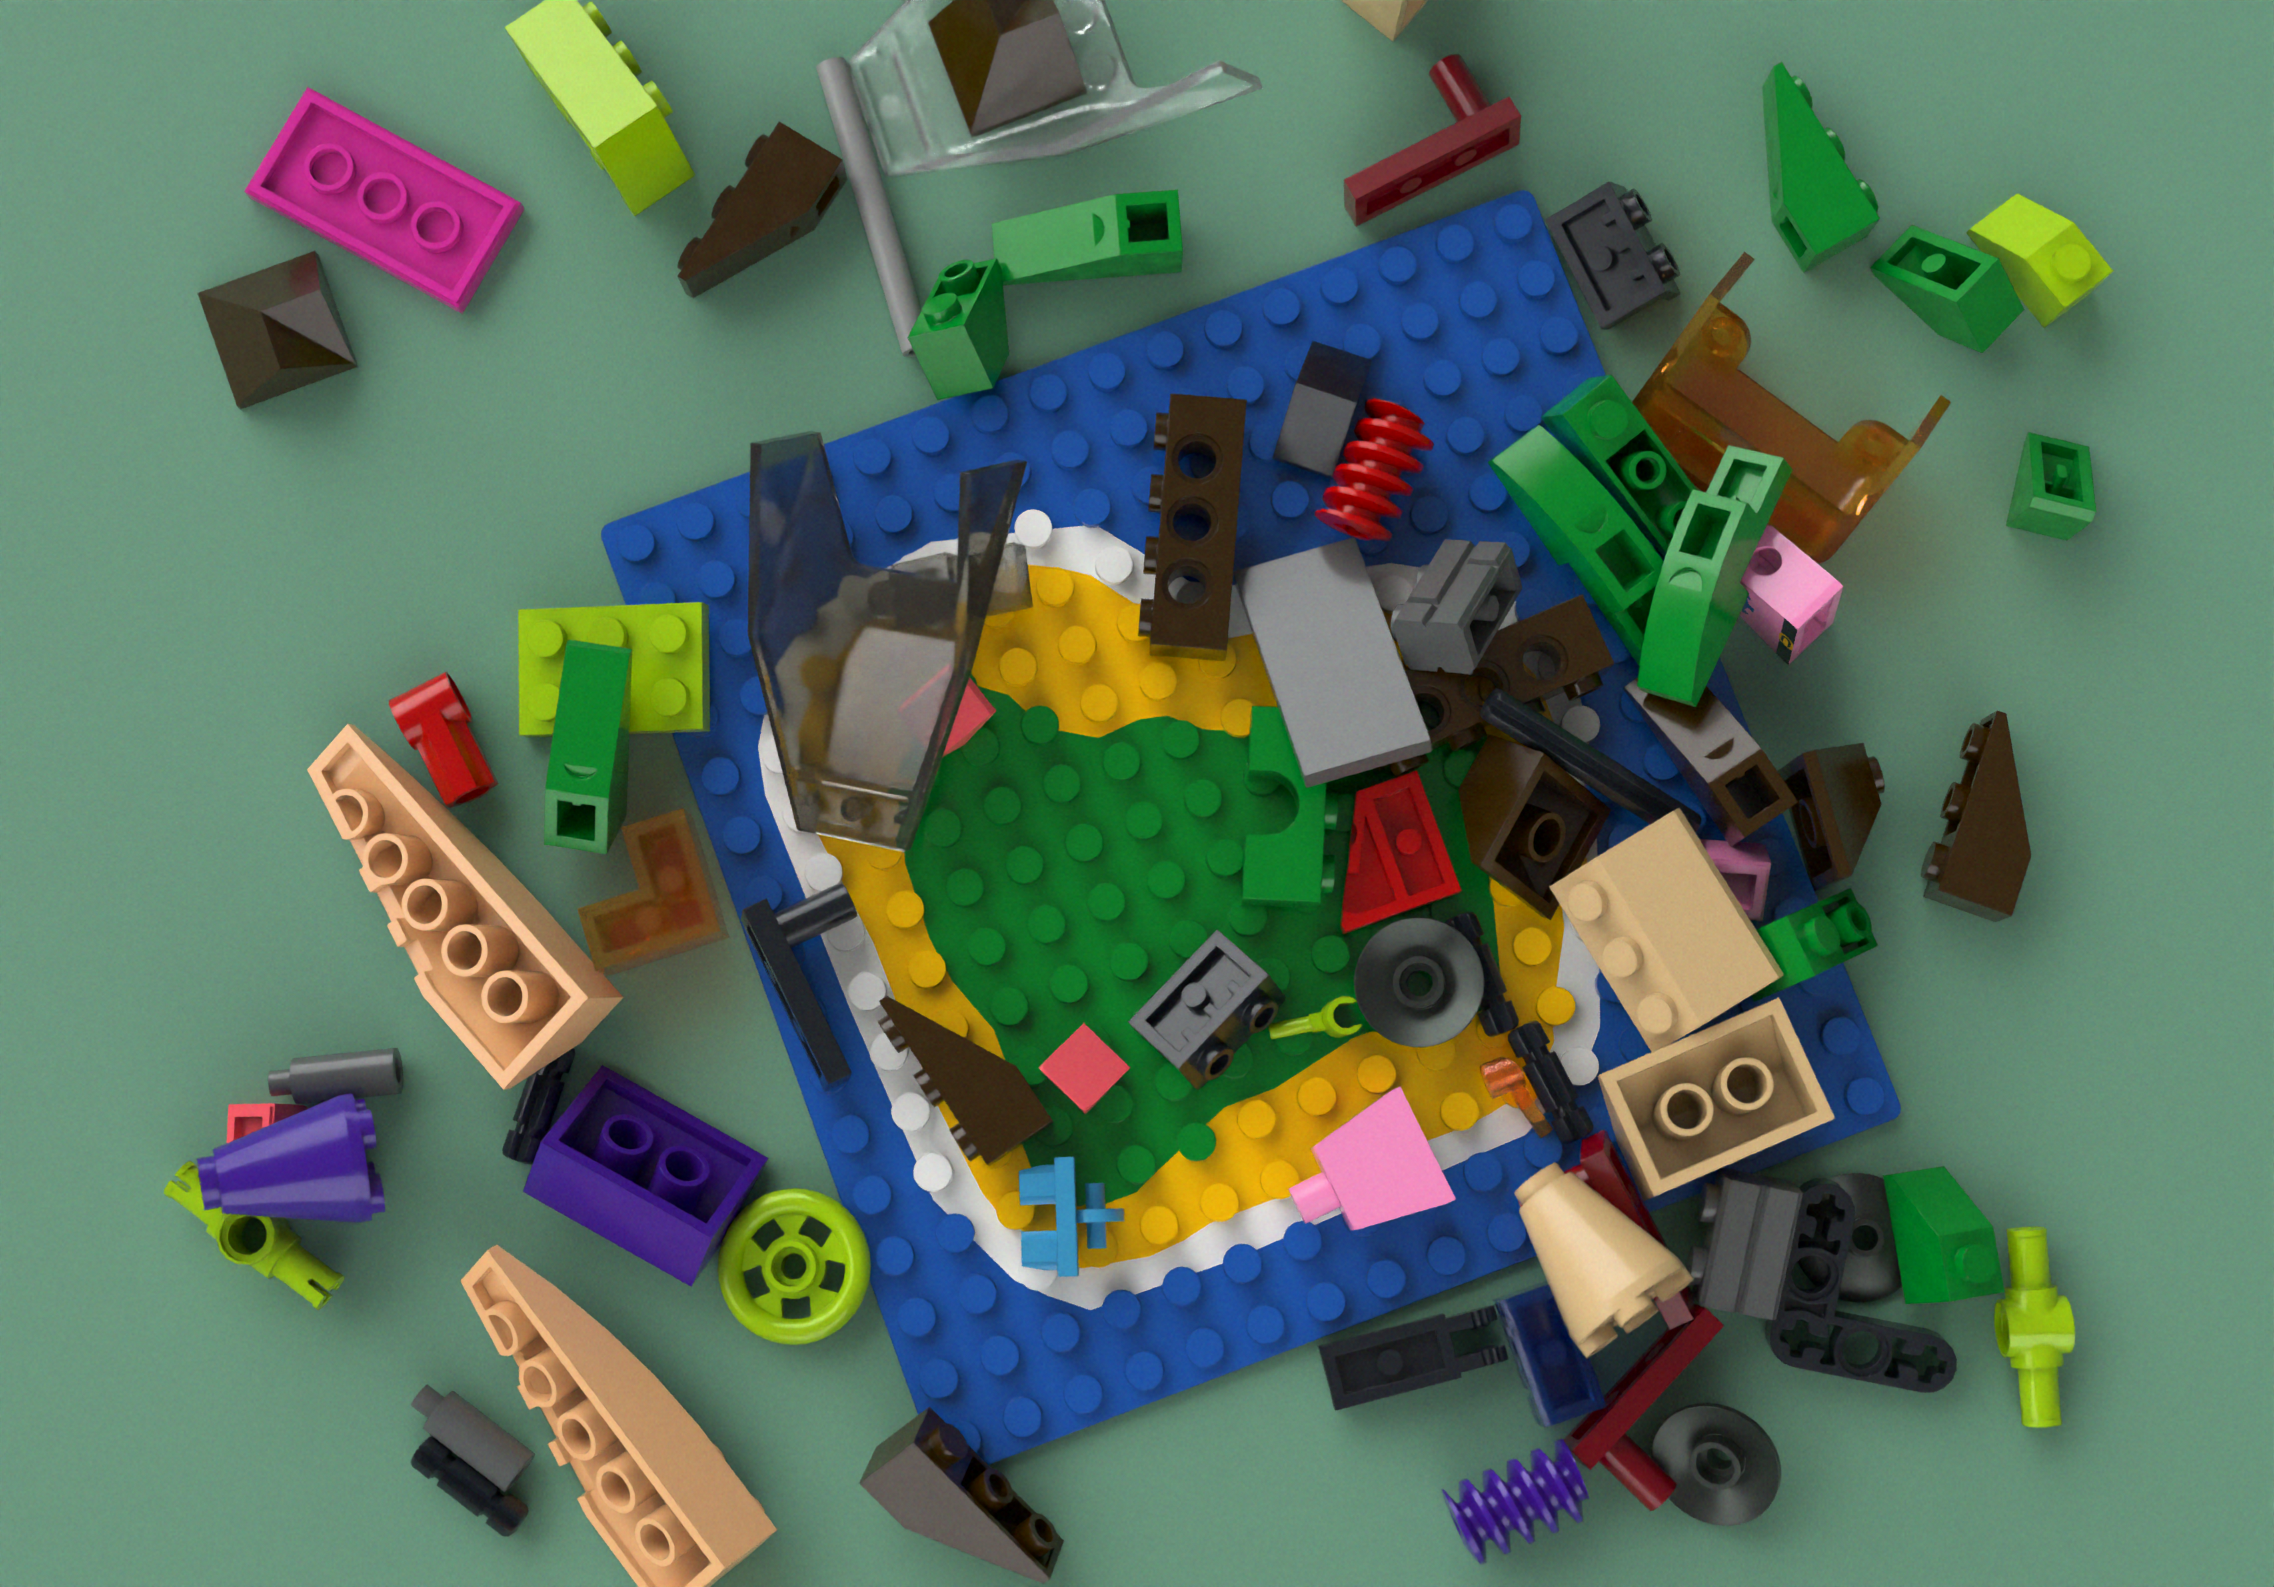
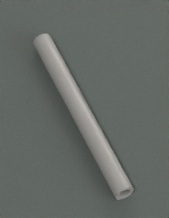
(871, 198)

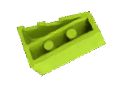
(603, 99)

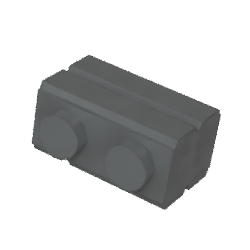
(1456, 606)
(1744, 1242)

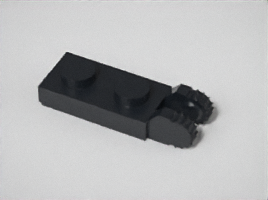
(1404, 1357)

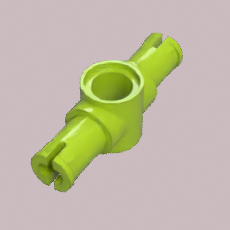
(280, 1254)
(2034, 1326)

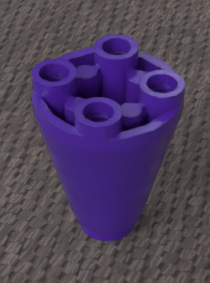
(299, 1167)

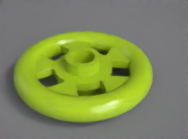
(828, 1308)

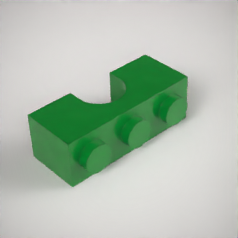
(1288, 865)

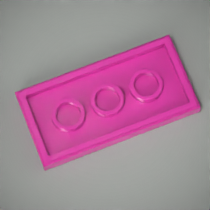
(384, 200)

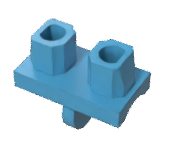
(1060, 1247)

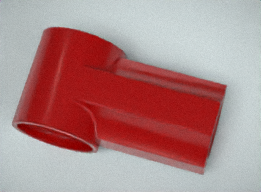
(437, 724)

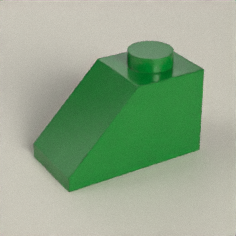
(1950, 287)
(1940, 1238)

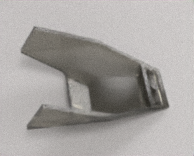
(860, 657)

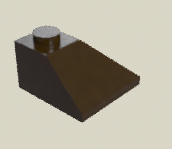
(1834, 808)
(1527, 821)

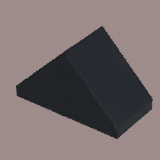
(1321, 409)

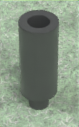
(331, 1075)
(473, 1437)

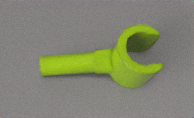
(1315, 1022)

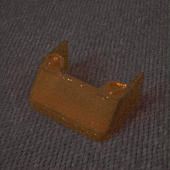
(1704, 404)

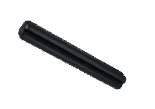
(1581, 759)

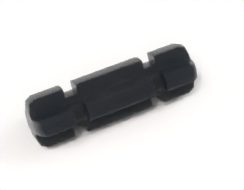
(1496, 1013)
(1550, 1082)
(536, 1109)
(469, 1487)

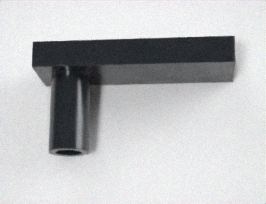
(773, 938)

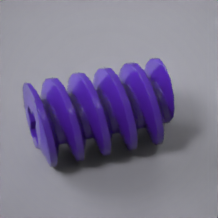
(1518, 1501)

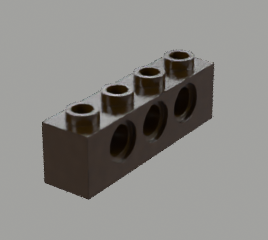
(1216, 430)
(1561, 632)

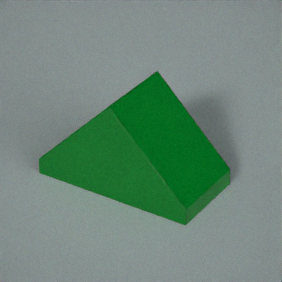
(2053, 488)

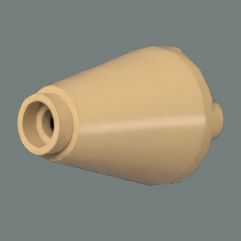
(1595, 1258)

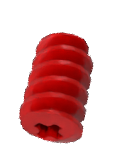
(1374, 471)

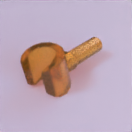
(1506, 1076)

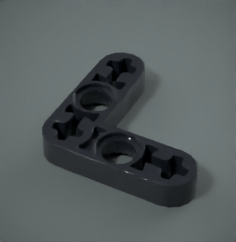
(1819, 1304)

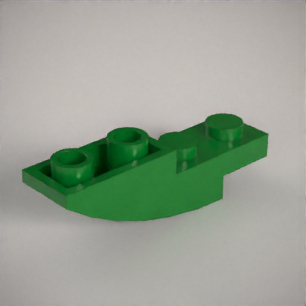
(1583, 528)
(1702, 573)

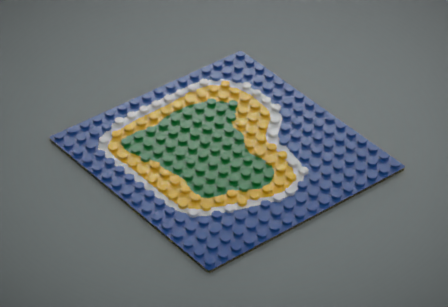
(1105, 843)

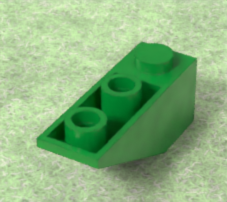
(1811, 189)
(1092, 240)
(1624, 455)
(589, 749)

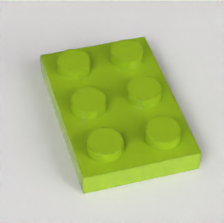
(667, 662)

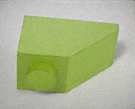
(2042, 256)

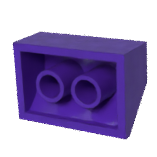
(644, 1174)

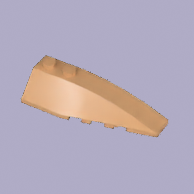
(473, 931)
(644, 1463)

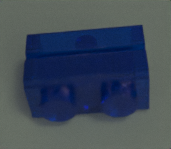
(1546, 1357)

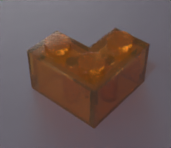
(669, 911)

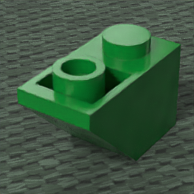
(963, 329)
(1816, 939)

